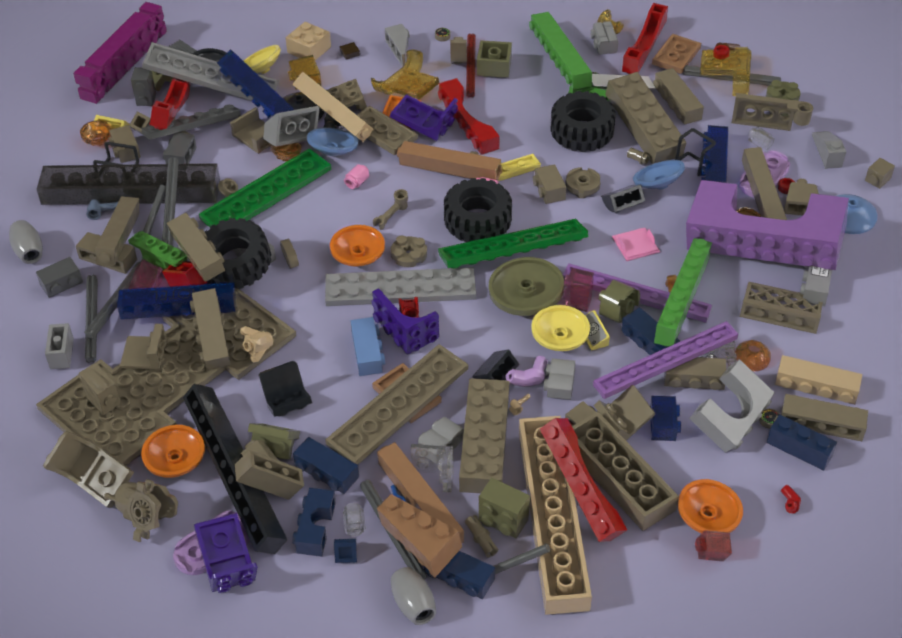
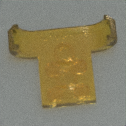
(736, 64)
(408, 79)

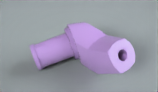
(529, 377)

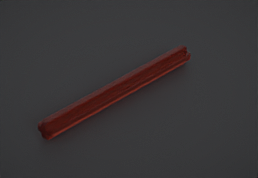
(470, 74)

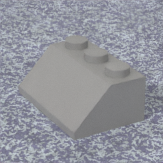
(291, 126)

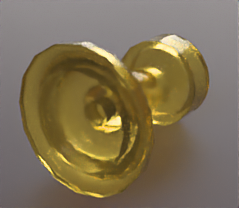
(606, 16)

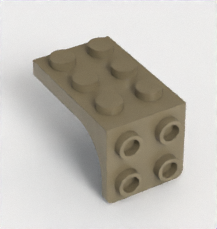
(87, 466)

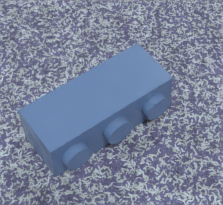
(367, 346)

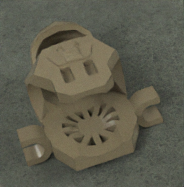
(144, 505)

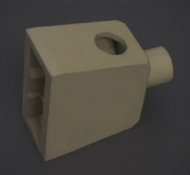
(799, 196)

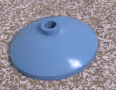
(332, 141)
(659, 174)
(861, 215)

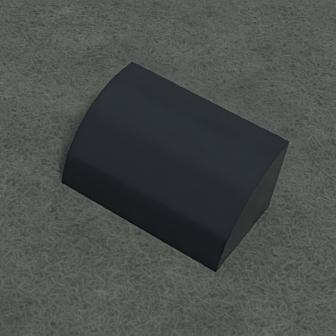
(623, 198)
(497, 366)

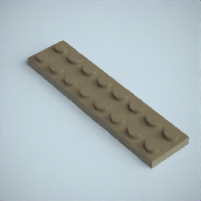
(396, 404)

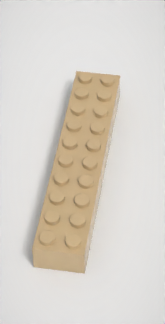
(554, 523)

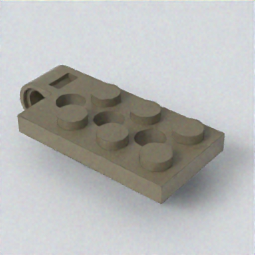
(798, 111)

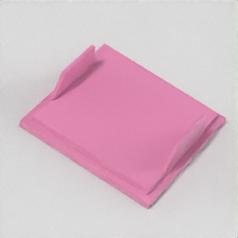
(636, 244)

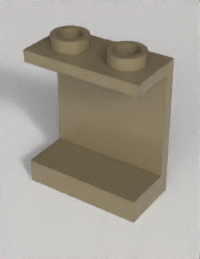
(250, 130)

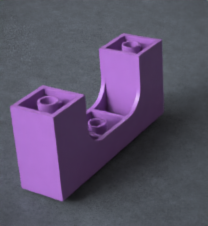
(806, 241)

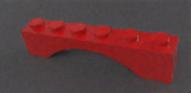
(637, 54)
(165, 111)
(483, 136)
(599, 512)

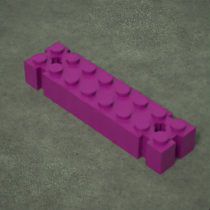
(120, 52)

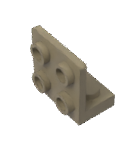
(349, 94)
(144, 351)
(626, 412)

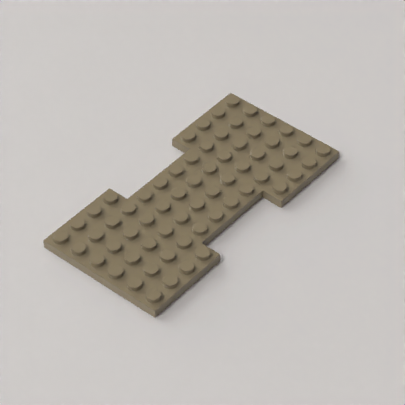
(152, 393)

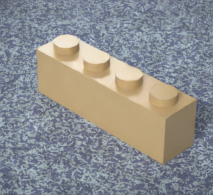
(818, 379)

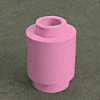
(356, 176)

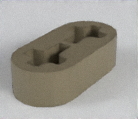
(289, 253)

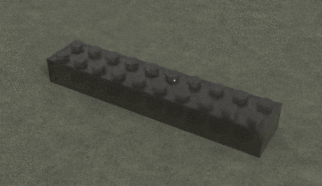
(109, 182)

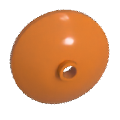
(357, 245)
(173, 451)
(714, 500)

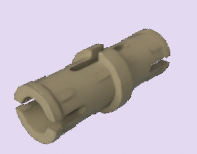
(481, 536)

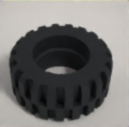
(578, 107)
(477, 195)
(249, 265)

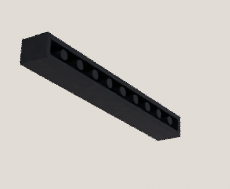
(225, 452)

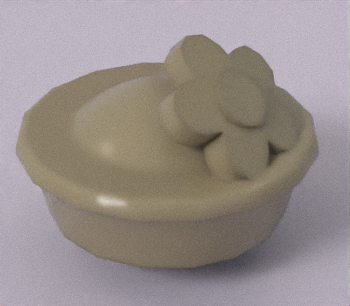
(227, 187)

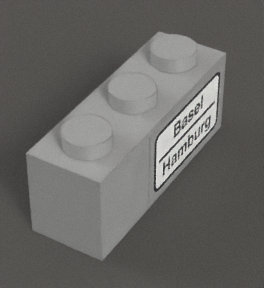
(816, 285)

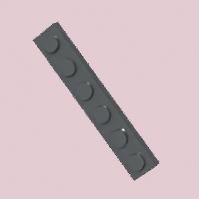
(197, 120)

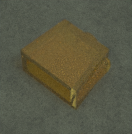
(307, 65)

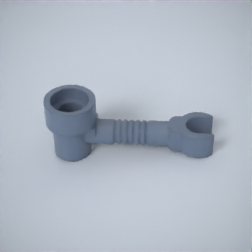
(95, 208)

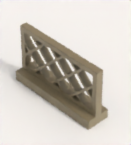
(775, 313)

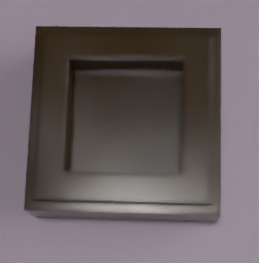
(349, 50)

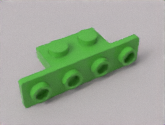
(157, 251)

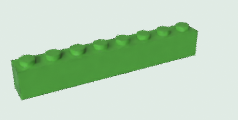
(561, 50)
(683, 293)

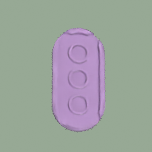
(778, 166)
(188, 554)

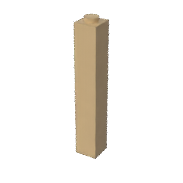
(333, 107)

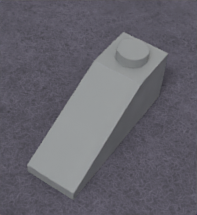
(397, 40)
(830, 149)

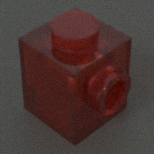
(713, 545)

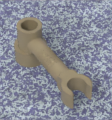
(400, 203)

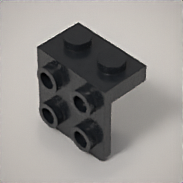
(284, 389)

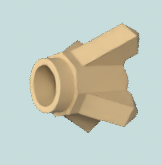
(256, 342)

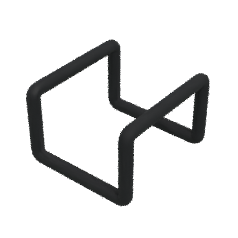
(691, 154)
(106, 162)

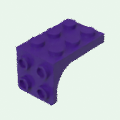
(424, 117)
(406, 331)
(225, 553)

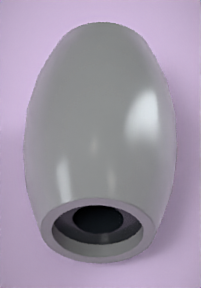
(25, 242)
(413, 596)

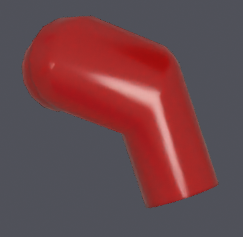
(793, 499)

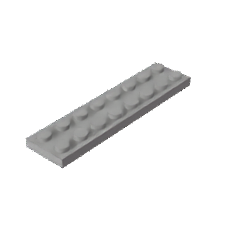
(193, 69)
(406, 284)

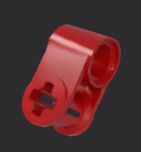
(409, 307)

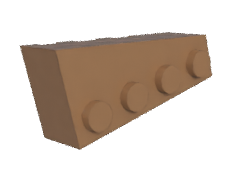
(420, 533)

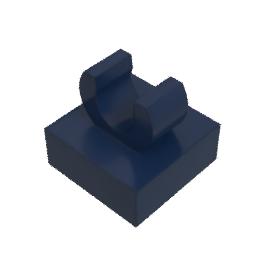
(345, 550)

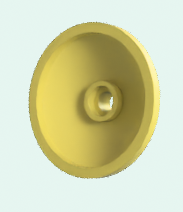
(263, 59)
(560, 328)

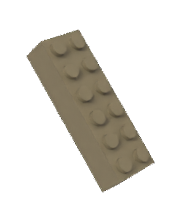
(644, 117)
(484, 434)
(624, 472)

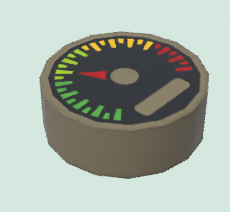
(442, 34)
(768, 417)

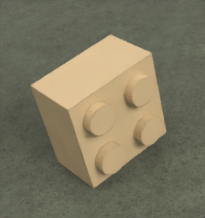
(307, 41)

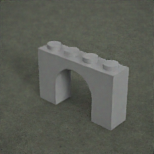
(753, 397)

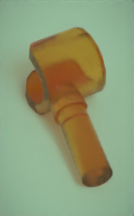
(670, 282)

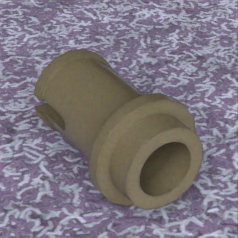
(641, 157)

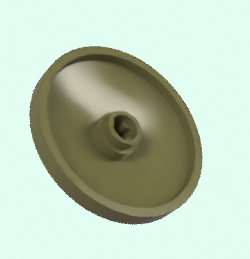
(526, 286)

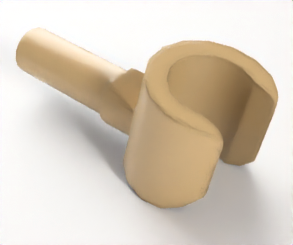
(516, 407)

